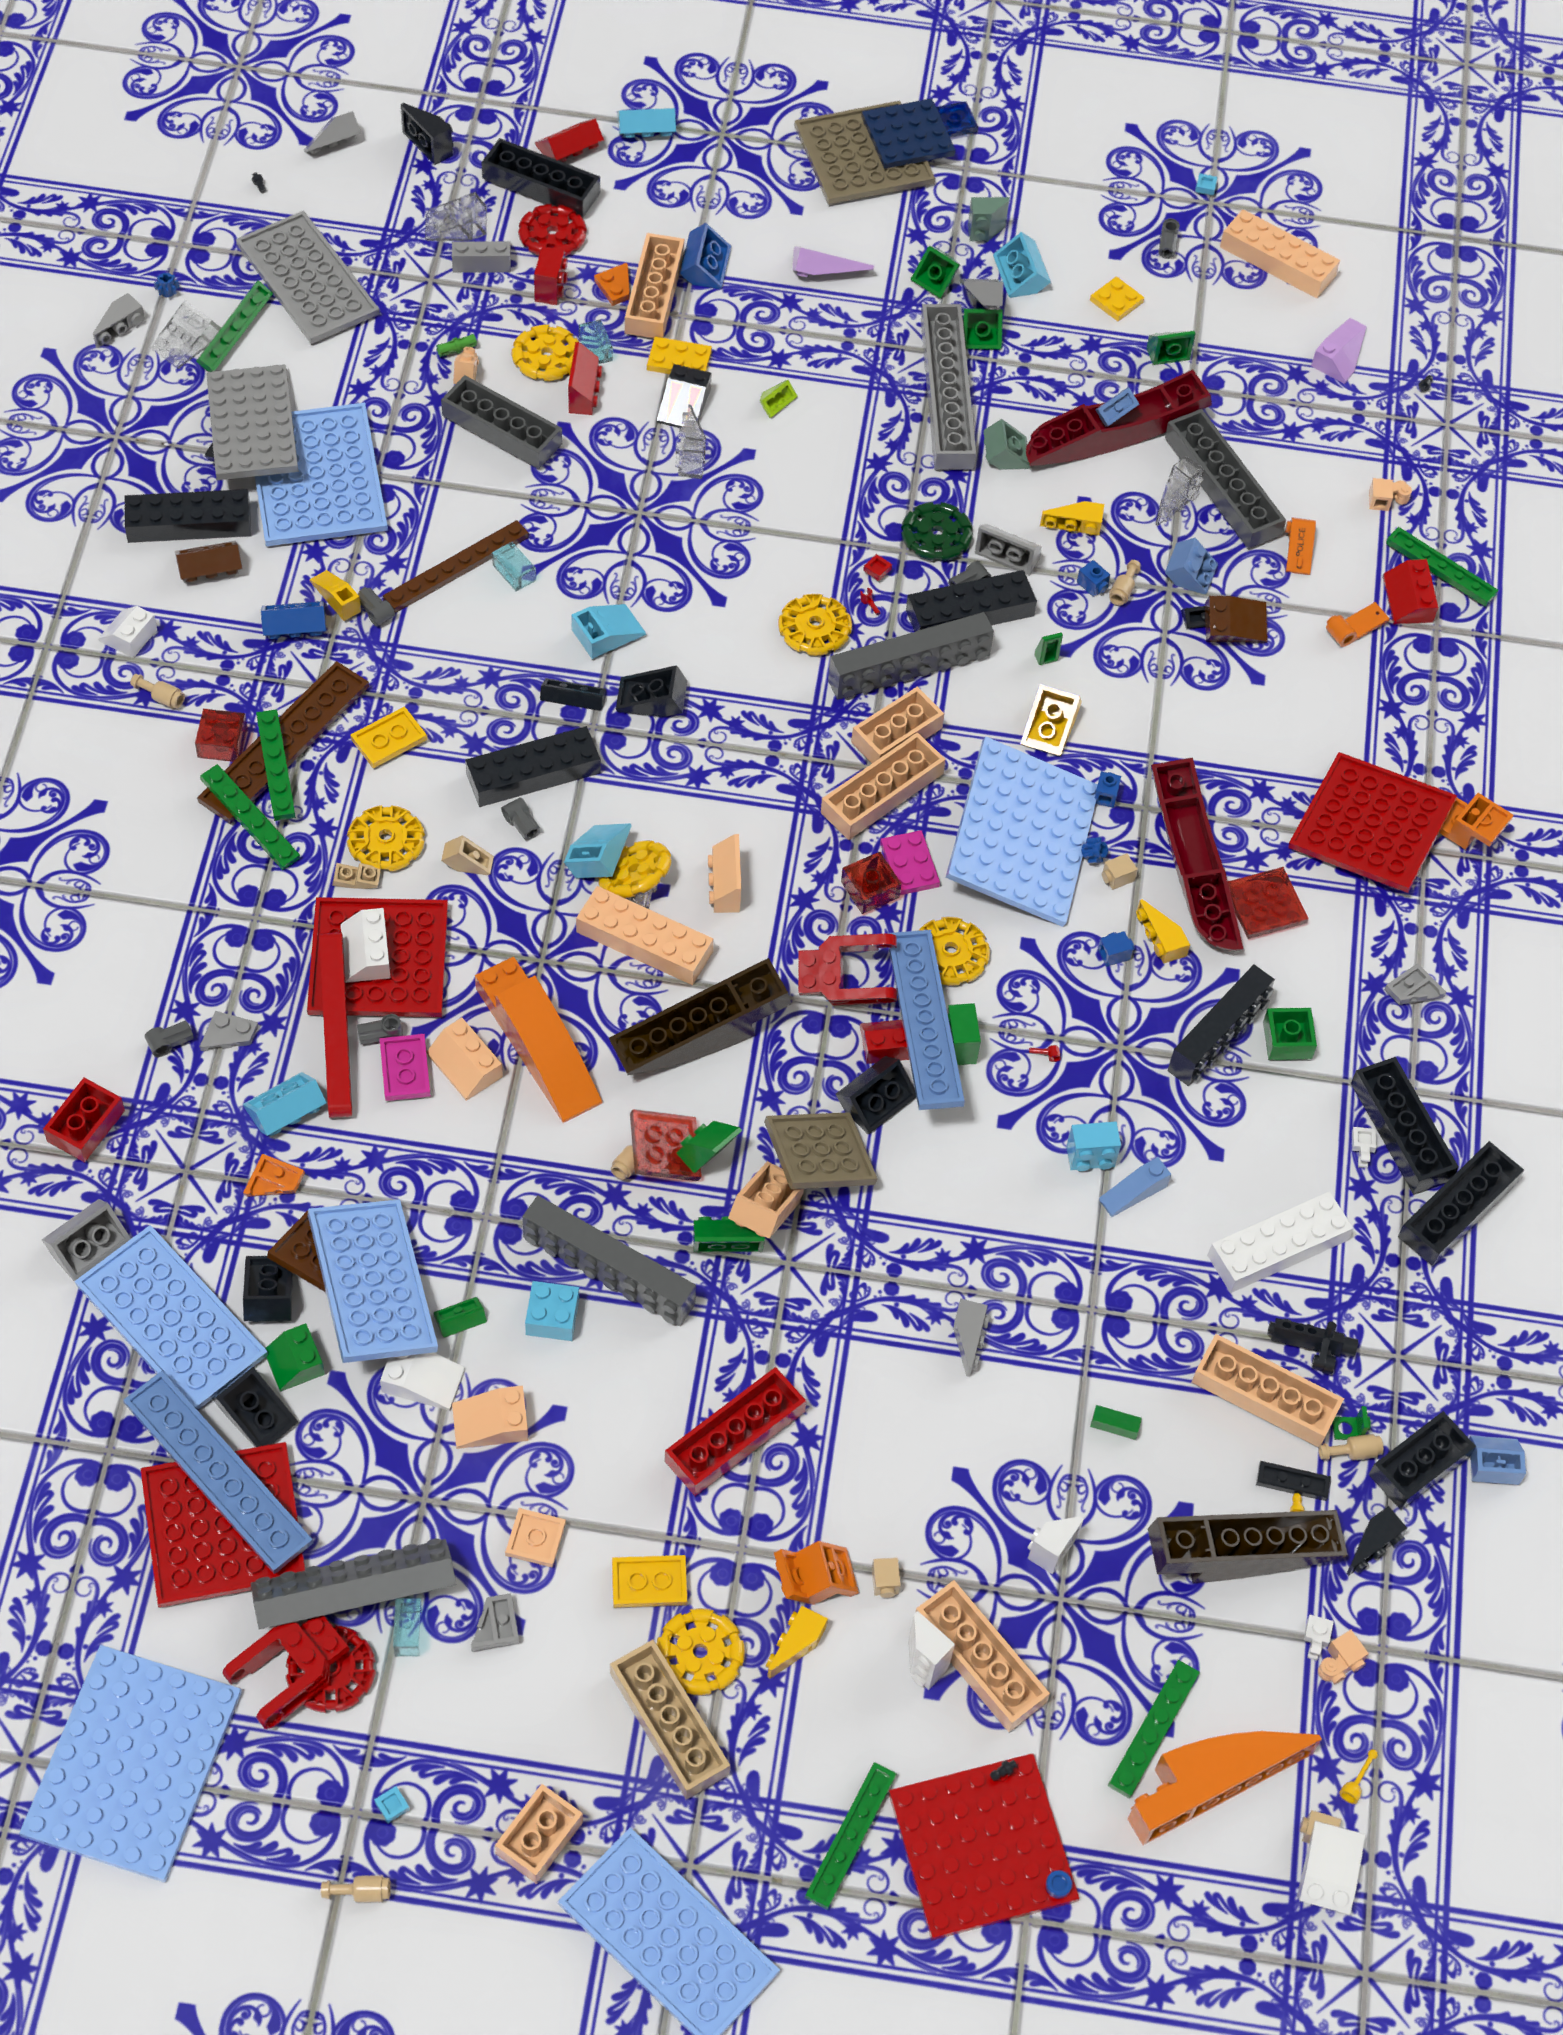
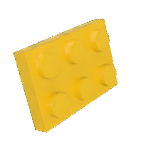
(668, 352)
(388, 737)
(649, 1581)

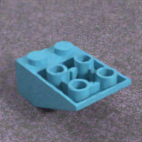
(605, 628)
(597, 851)

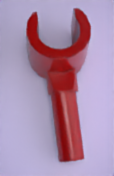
(868, 599)
(1052, 1051)

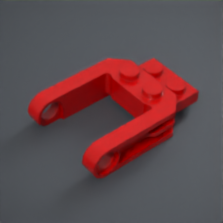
(822, 970)
(310, 1646)

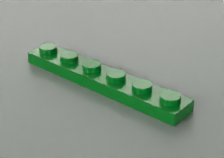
(234, 327)
(1442, 566)
(275, 765)
(250, 817)
(1153, 1729)
(850, 1836)

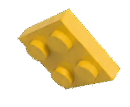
(1117, 298)

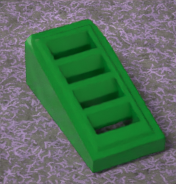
(1048, 648)

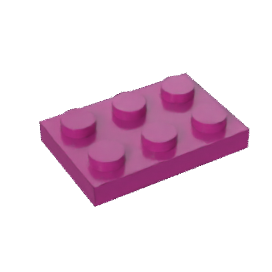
(910, 861)
(404, 1067)

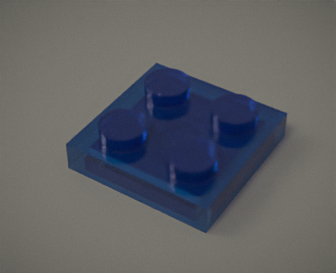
(958, 119)

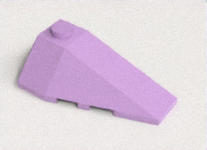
(817, 263)
(1340, 351)

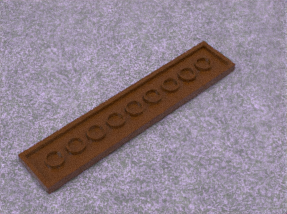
(299, 729)

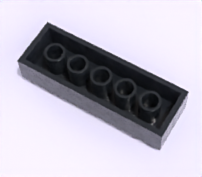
(540, 177)
(187, 515)
(1000, 597)
(533, 766)
(1221, 1025)
(1404, 1125)
(1460, 1203)

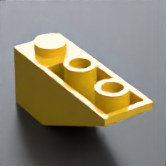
(1077, 517)
(337, 594)
(1166, 935)
(802, 1637)

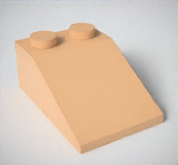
(491, 1418)

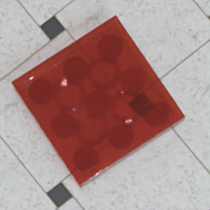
(1266, 903)
(656, 1142)

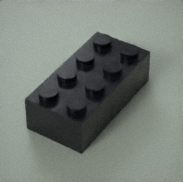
(1422, 1460)

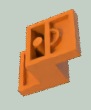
(1477, 820)
(815, 1572)

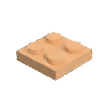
(535, 1537)

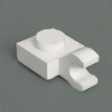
(1365, 1142)
(1318, 1633)

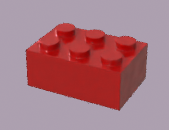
(84, 1119)

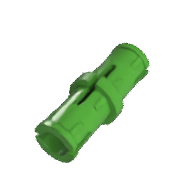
(456, 345)

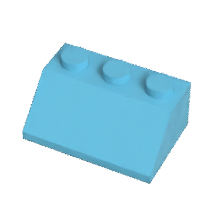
(646, 122)
(1021, 267)
(285, 1104)

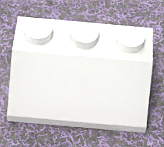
(365, 946)
(928, 1652)

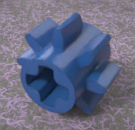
(166, 285)
(1094, 850)

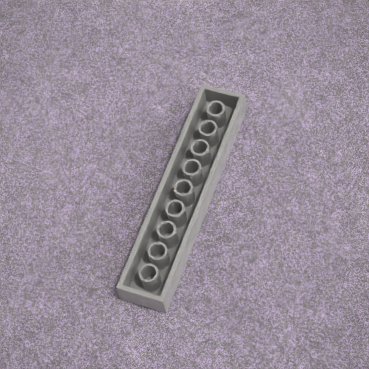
(948, 387)

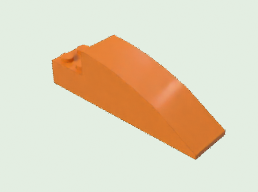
(538, 1037)
(1212, 1772)

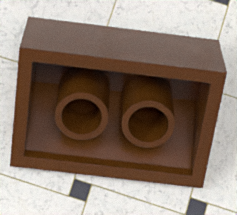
(208, 561)

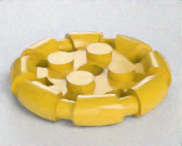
(556, 364)
(815, 634)
(389, 848)
(651, 862)
(961, 959)
(710, 1640)

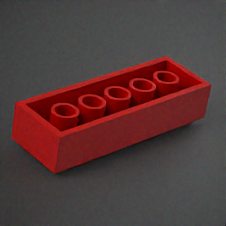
(735, 1431)

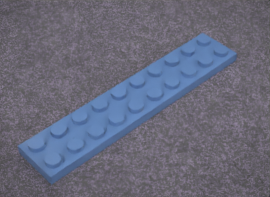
(925, 1021)
(218, 1472)

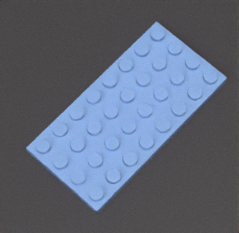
(372, 1281)
(171, 1317)
(668, 1936)

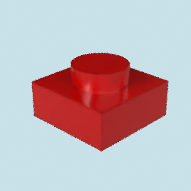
(877, 567)

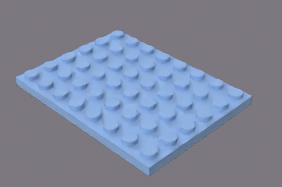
(335, 480)
(1023, 831)
(131, 1763)

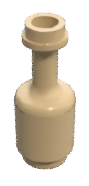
(1124, 584)
(160, 692)
(623, 1165)
(1356, 1447)
(363, 1889)

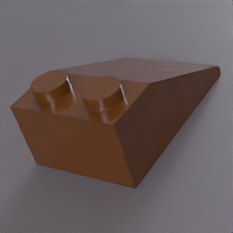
(1235, 620)

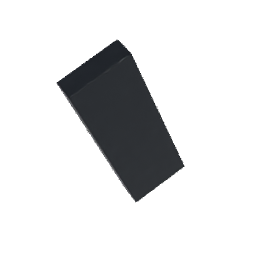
(1293, 1480)

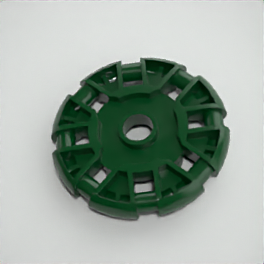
(937, 521)

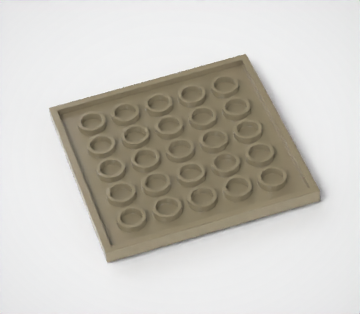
(848, 161)

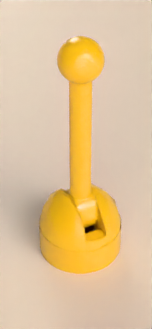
(1351, 1790)

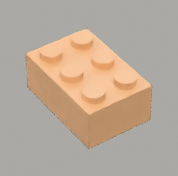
(539, 1833)

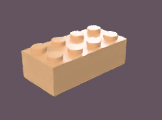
(897, 723)
(765, 1201)

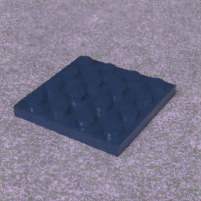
(908, 133)

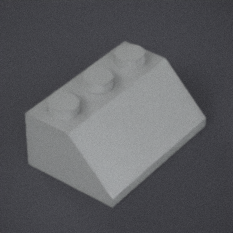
(481, 256)
(985, 291)
(1007, 549)
(86, 1239)

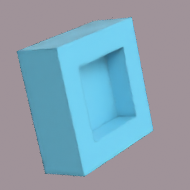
(1206, 184)
(392, 1804)

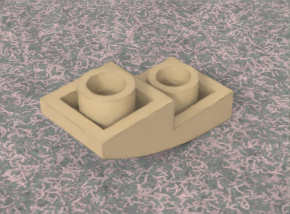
(358, 877)

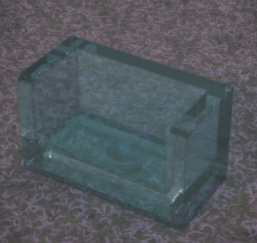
(595, 338)
(514, 566)
(407, 1627)

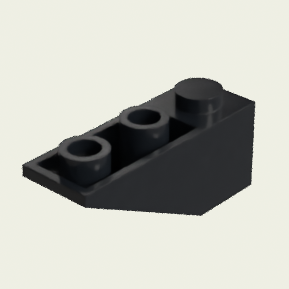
(1380, 1533)

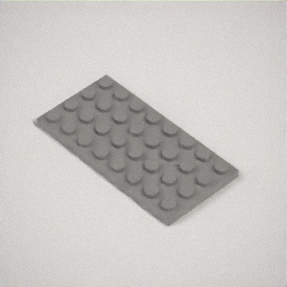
(307, 277)
(251, 422)

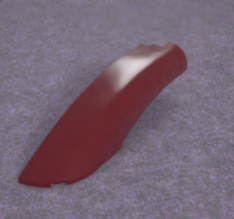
(1083, 434)
(1196, 853)

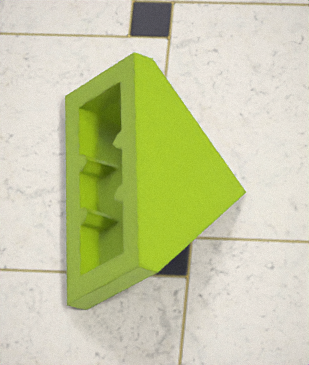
(777, 397)

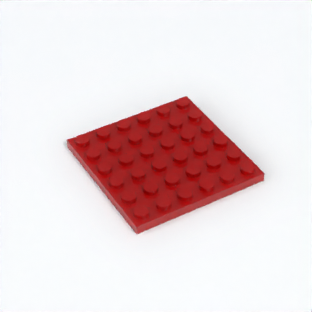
(1373, 822)
(415, 952)
(193, 1544)
(980, 1846)

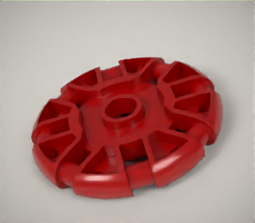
(532, 230)
(343, 1676)

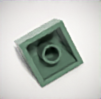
(987, 217)
(1005, 446)

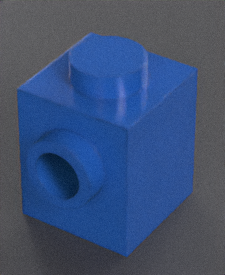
(1093, 578)
(1107, 789)
(1115, 948)

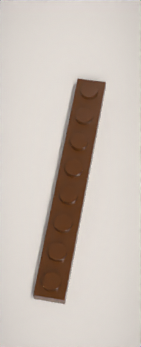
(454, 566)

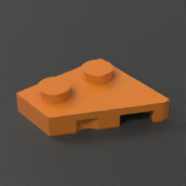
(614, 284)
(273, 1178)

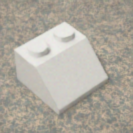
(130, 631)
(1053, 1542)

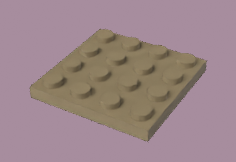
(820, 1150)

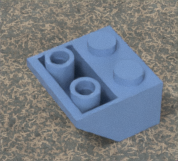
(1191, 566)
(1497, 1460)

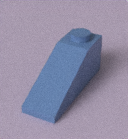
(1136, 1187)

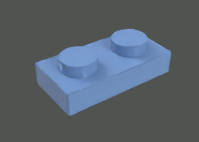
(1117, 406)

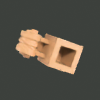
(466, 364)
(1384, 491)
(1346, 1655)

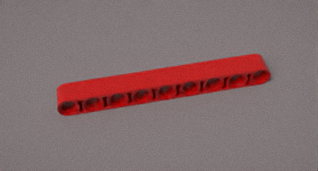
(335, 1025)

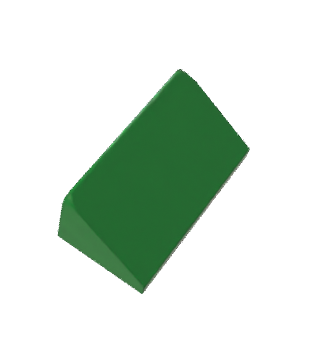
(460, 1317)
(1116, 1422)

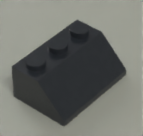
(877, 1093)

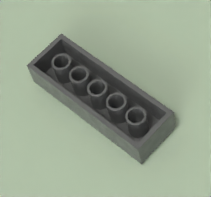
(501, 421)

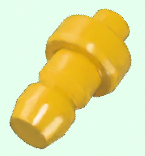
(1296, 1505)

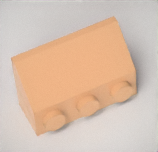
(725, 875)
(465, 1059)

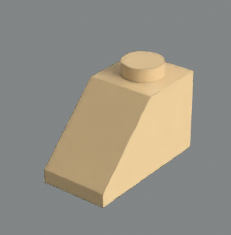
(467, 856)

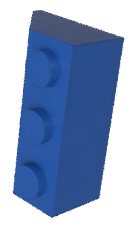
(705, 257)
(293, 619)

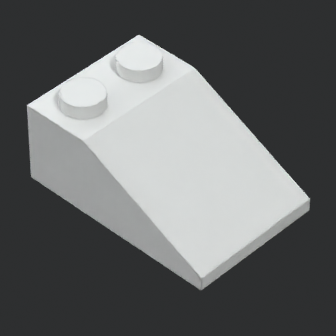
(423, 1379)
(1331, 1867)

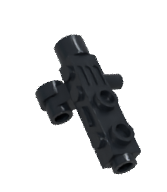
(1307, 1336)

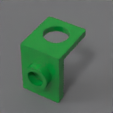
(1359, 1424)

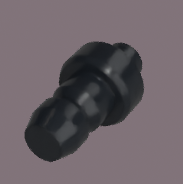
(257, 180)
(1425, 384)
(1005, 1769)

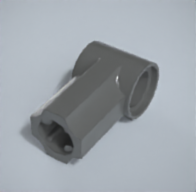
(1168, 238)
(973, 572)
(377, 610)
(518, 814)
(375, 1030)
(162, 1040)

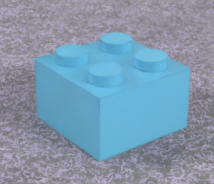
(1093, 1146)
(552, 1311)

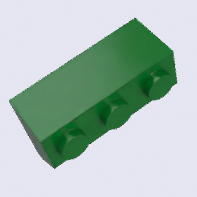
(724, 1236)

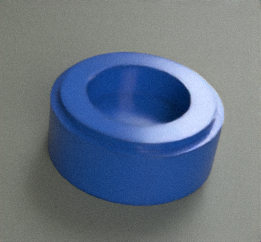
(1058, 1884)

